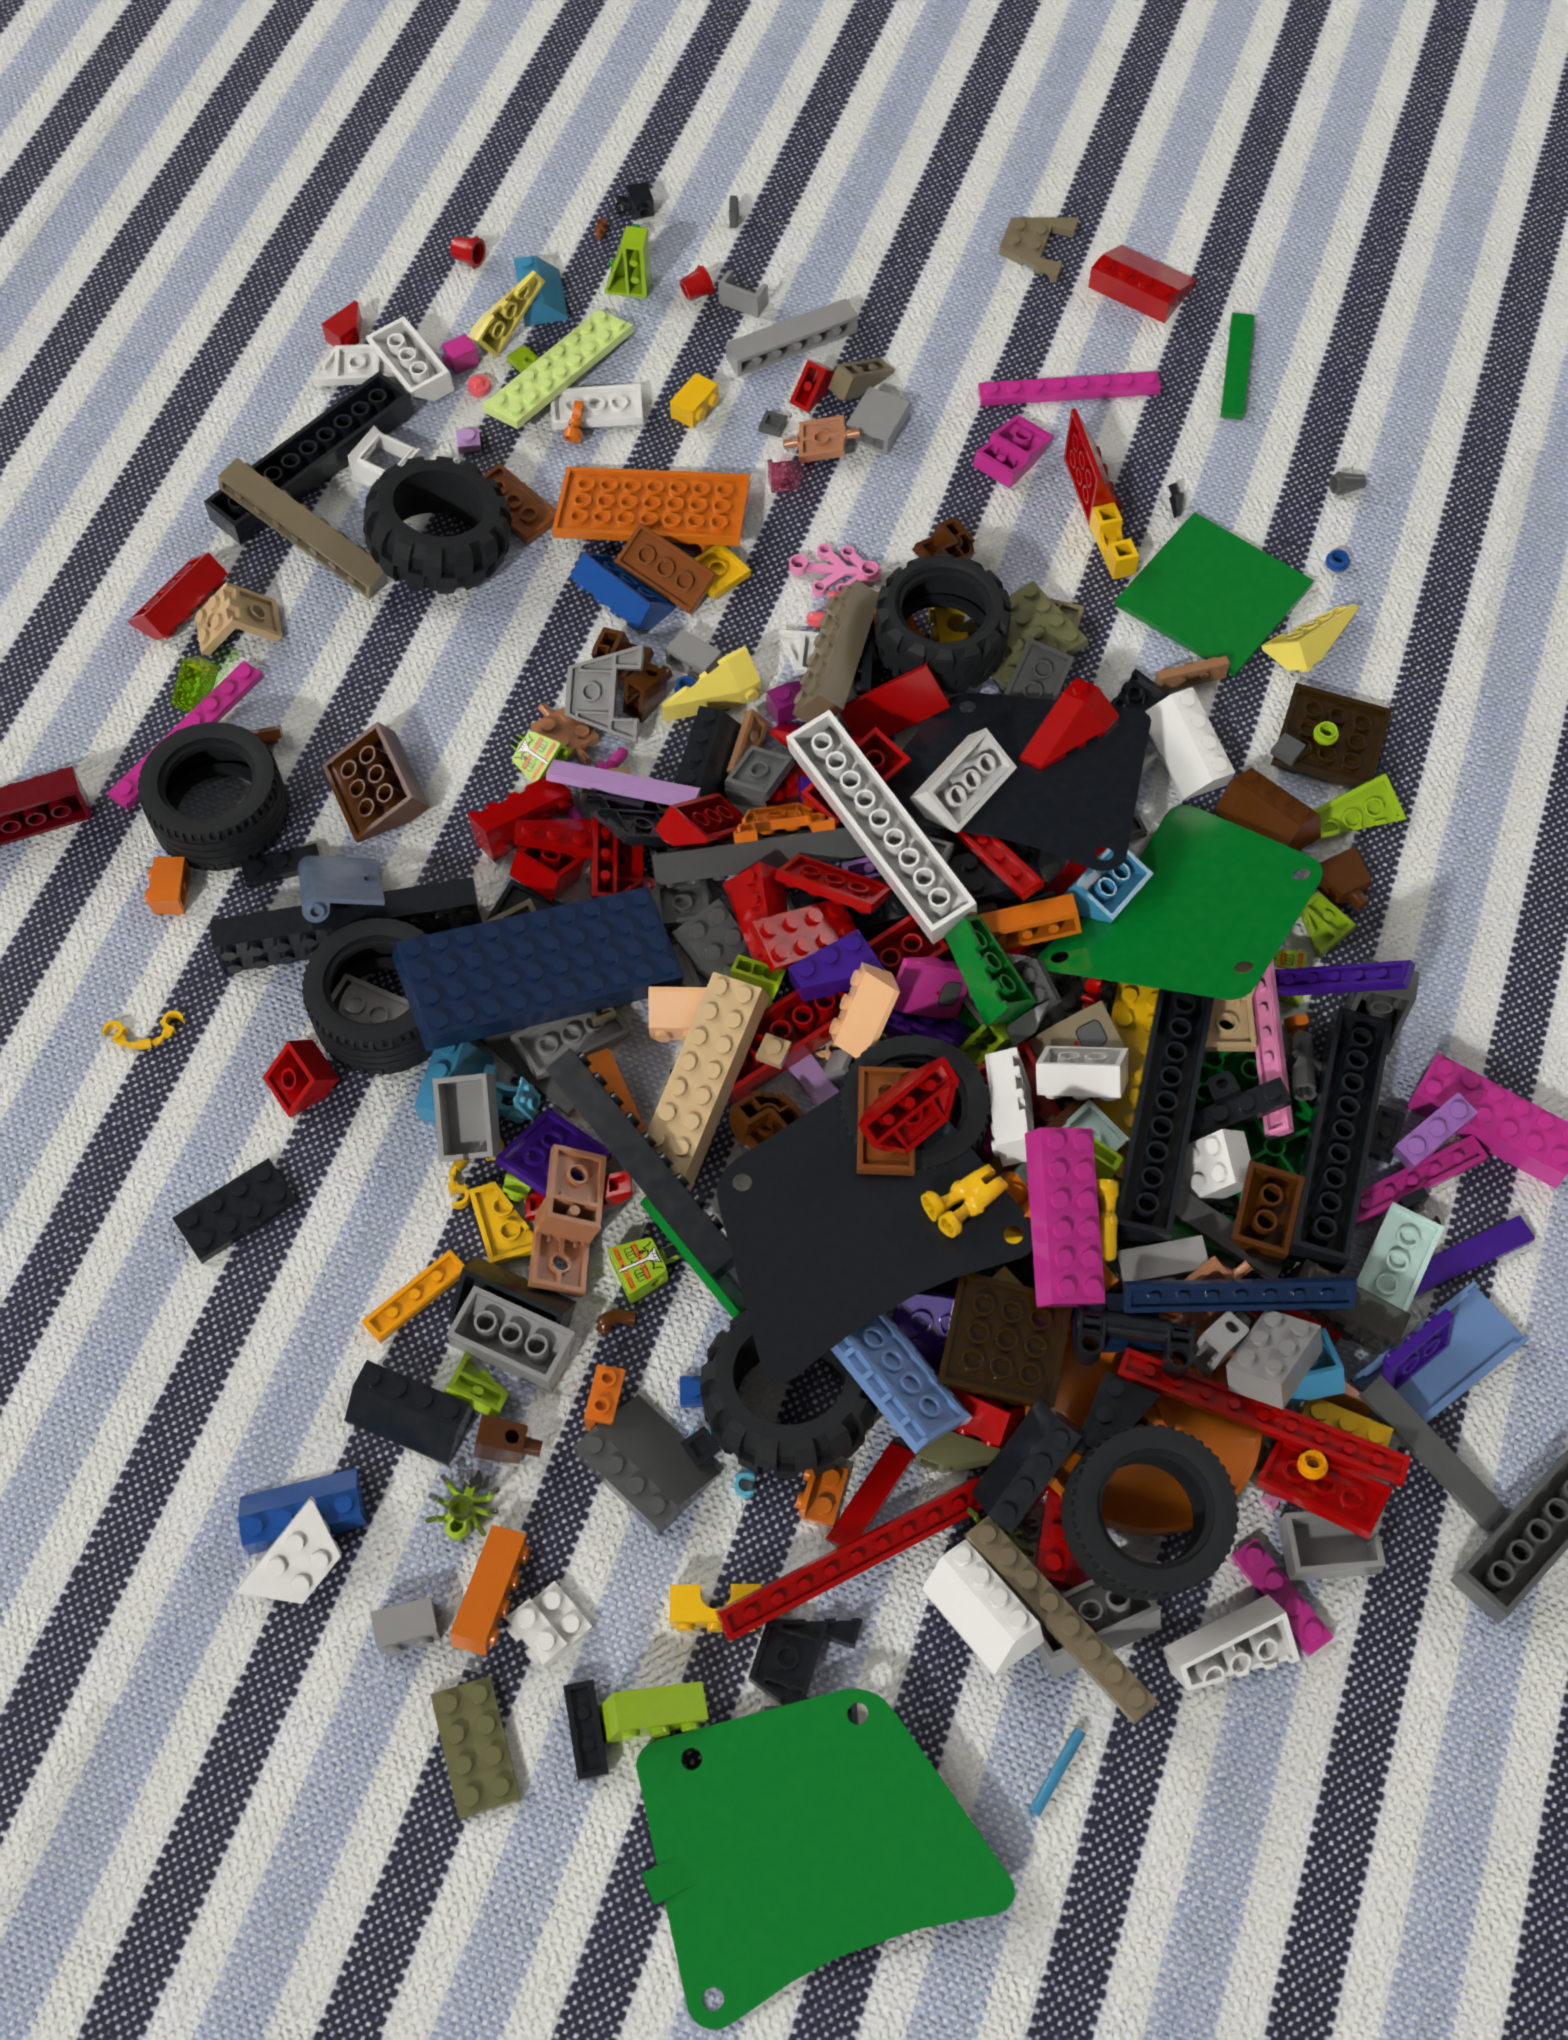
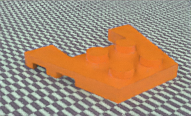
(782, 816)

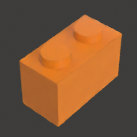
(168, 885)

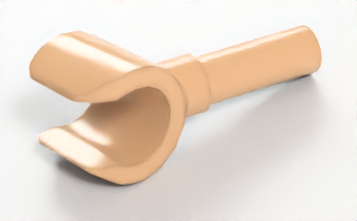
(825, 1053)

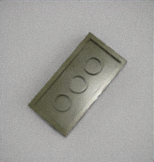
(475, 1747)

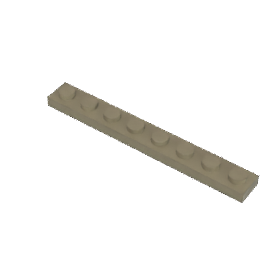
(1061, 1620)

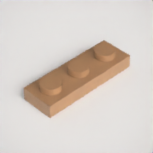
(1192, 673)
(751, 733)

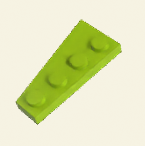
(1360, 808)

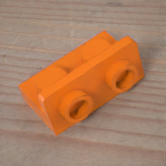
(604, 1396)
(822, 1496)

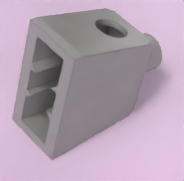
(1224, 1337)

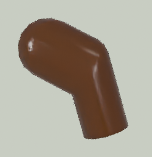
(614, 1316)

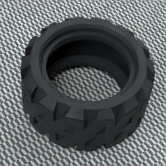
(950, 584)

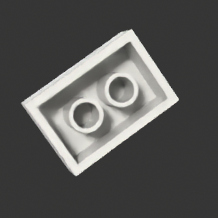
(1082, 1072)
(1216, 1166)

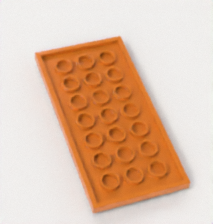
(674, 504)

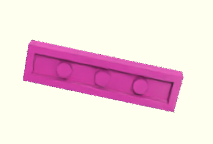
(1270, 1580)

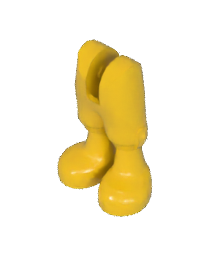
(972, 1191)
(1107, 1198)

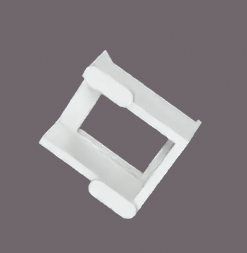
(368, 473)

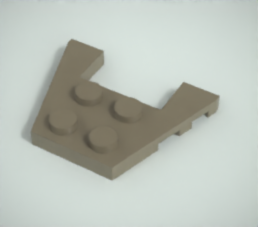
(1027, 240)

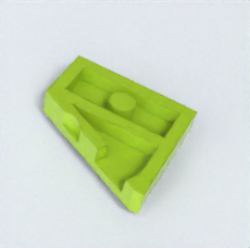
(1325, 924)
(476, 1388)

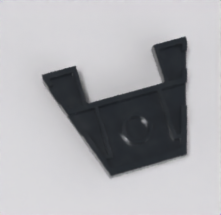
(628, 825)
(791, 1651)

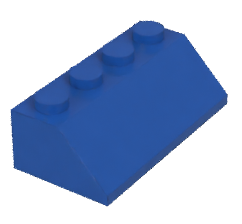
(620, 591)
(268, 1512)

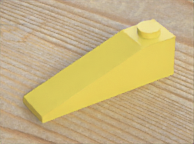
(502, 318)
(1310, 641)
(723, 688)

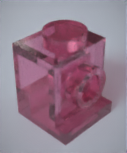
(784, 475)

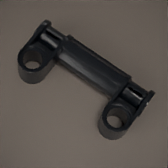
(1176, 1338)

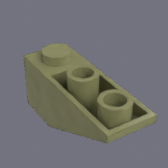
(956, 1453)

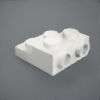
(548, 1625)

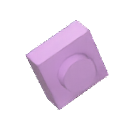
(468, 440)

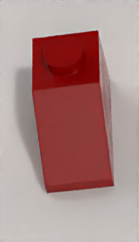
(344, 326)
(812, 385)

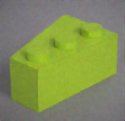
(632, 266)
(653, 1712)

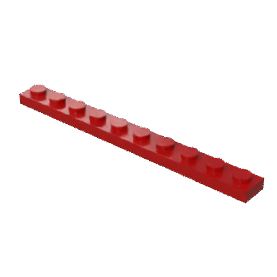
(1266, 1419)
(847, 1561)

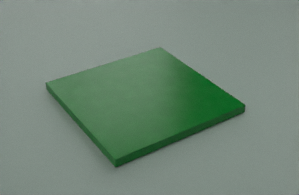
(1214, 593)

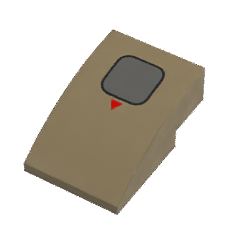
(1083, 1029)

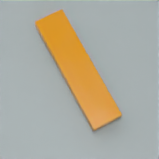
(414, 1297)

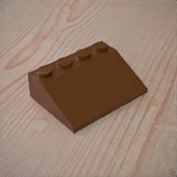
(375, 783)

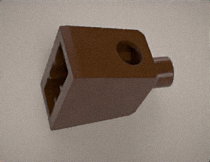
(645, 690)
(1345, 879)
(494, 1438)

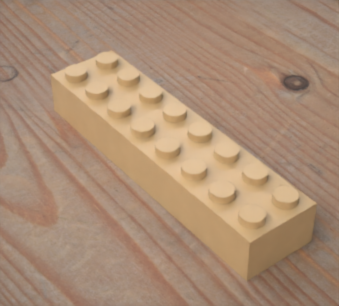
(706, 1072)

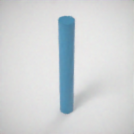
(1057, 1772)

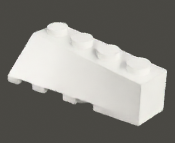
(1233, 1645)

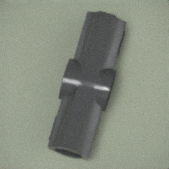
(1303, 1066)

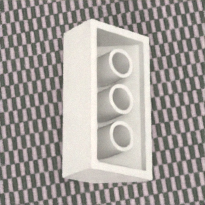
(411, 360)
(1189, 745)
(964, 781)
(982, 1609)

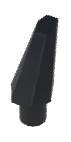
(1176, 500)

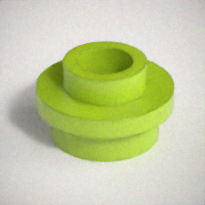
(1326, 728)

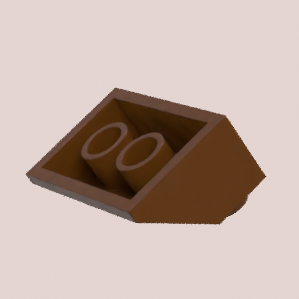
(1267, 1212)

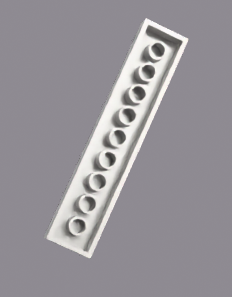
(881, 826)

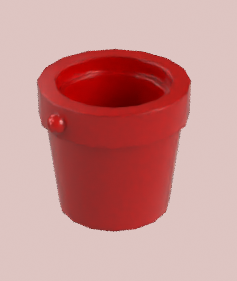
(468, 250)
(697, 284)

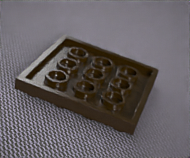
(1360, 740)
(1003, 1342)

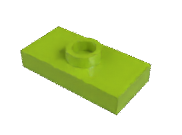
(521, 358)

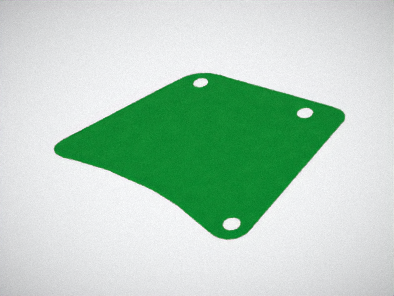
(1210, 904)
(806, 1845)

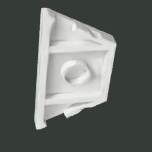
(351, 366)
(798, 648)
(295, 1559)

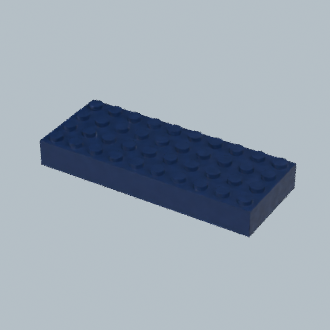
(535, 967)

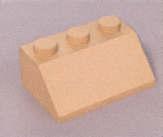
(864, 1009)
(672, 1011)

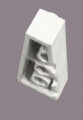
(1010, 1105)

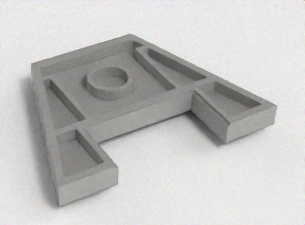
(593, 692)

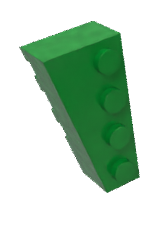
(988, 972)

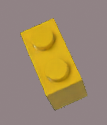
(694, 400)

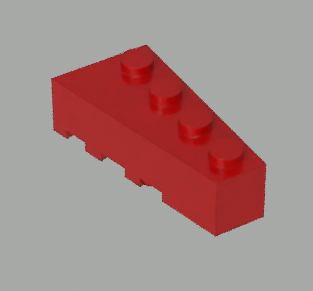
(755, 896)

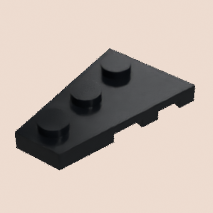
(1139, 693)
(517, 893)
(1115, 1408)

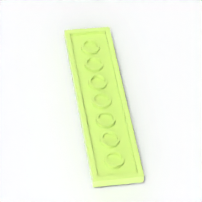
(557, 369)

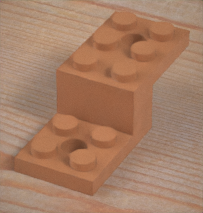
(567, 1221)

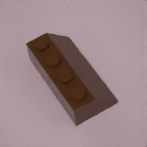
(1268, 810)

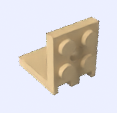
(232, 609)
(1238, 1012)

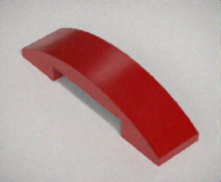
(616, 1190)

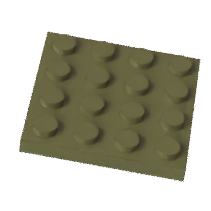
(1036, 618)

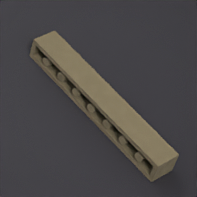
(302, 527)

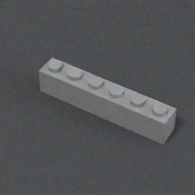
(791, 337)

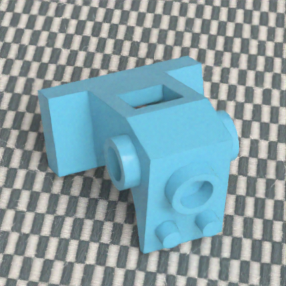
(525, 1097)

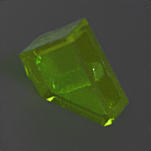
(194, 682)

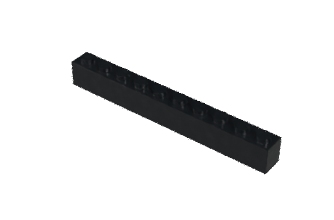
(643, 1162)

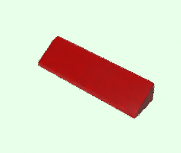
(871, 1495)

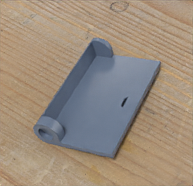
(337, 881)

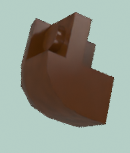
(948, 538)
(614, 641)
(761, 1116)

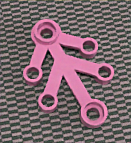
(838, 570)

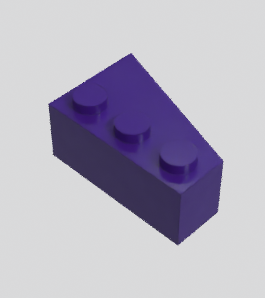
(831, 967)

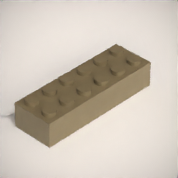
(836, 652)

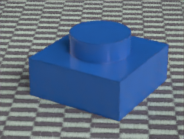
(690, 1391)

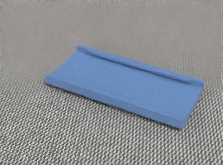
(1477, 1346)
(900, 1382)

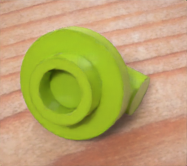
(515, 1188)

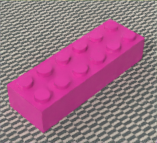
(1504, 1122)
(1064, 1217)

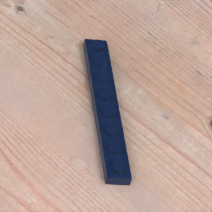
(1239, 1294)

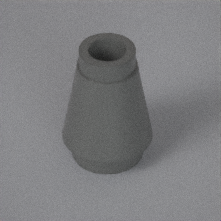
(1346, 482)

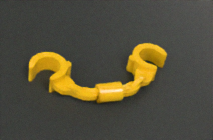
(147, 1043)
(455, 1188)

